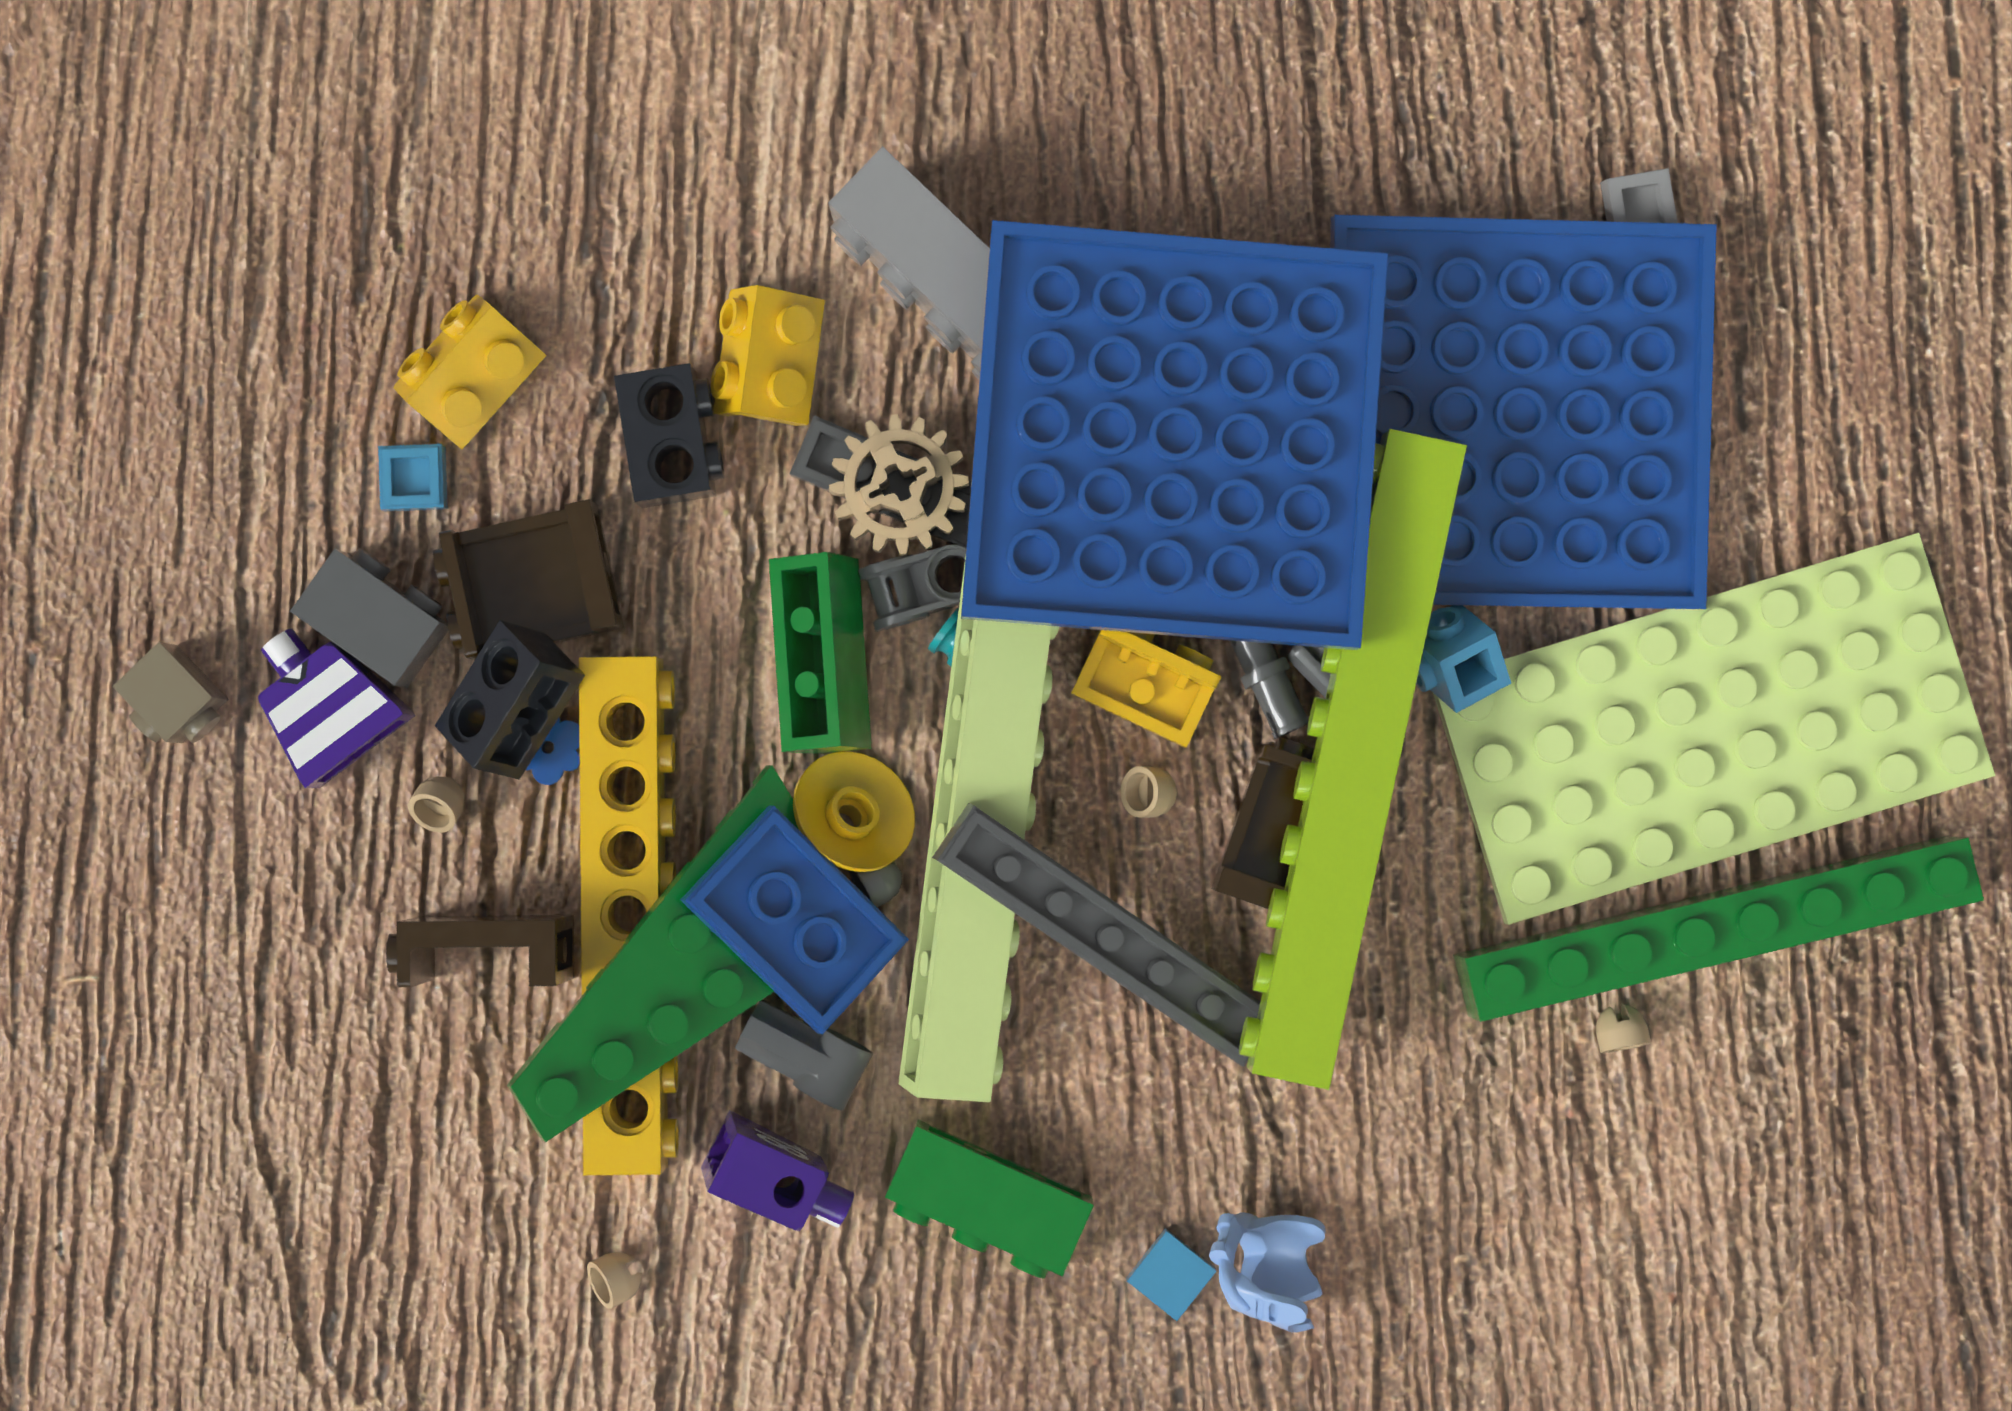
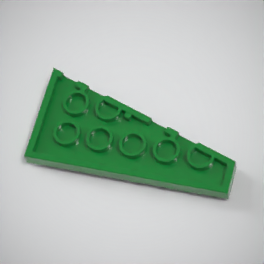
(653, 997)

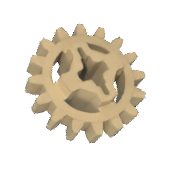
(870, 497)

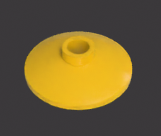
(869, 796)

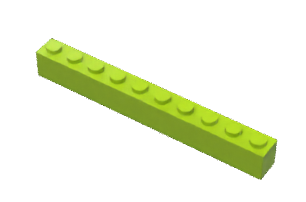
(1352, 769)

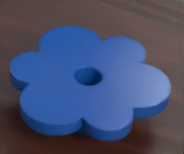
(549, 767)

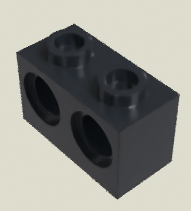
(652, 439)
(509, 700)

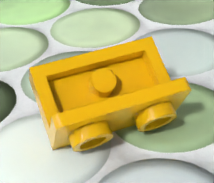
(767, 355)
(467, 370)
(1148, 683)

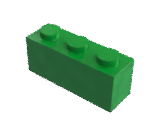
(820, 653)
(988, 1200)

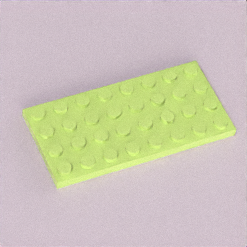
(1716, 730)

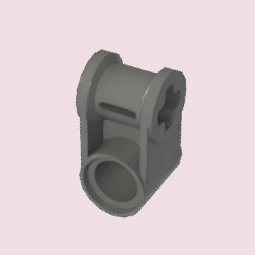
(915, 586)

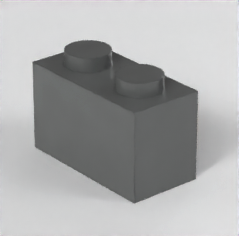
(371, 616)

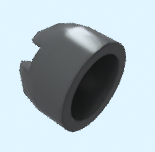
(880, 884)

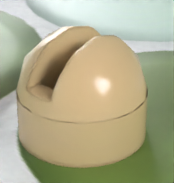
(1148, 792)
(437, 804)
(1621, 1035)
(612, 1279)

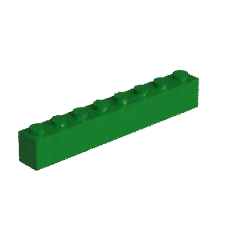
(1718, 927)

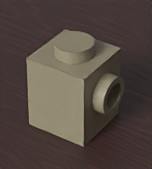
(170, 696)

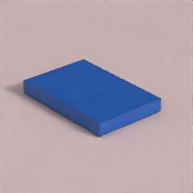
(795, 919)

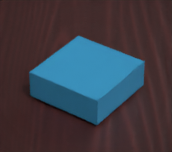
(412, 477)
(1171, 1274)

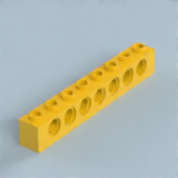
(609, 683)

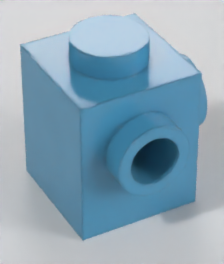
(1461, 659)

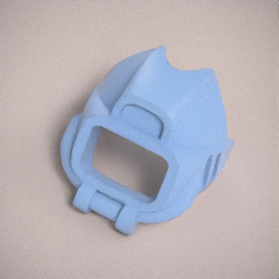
(1274, 1266)

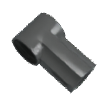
(819, 1064)

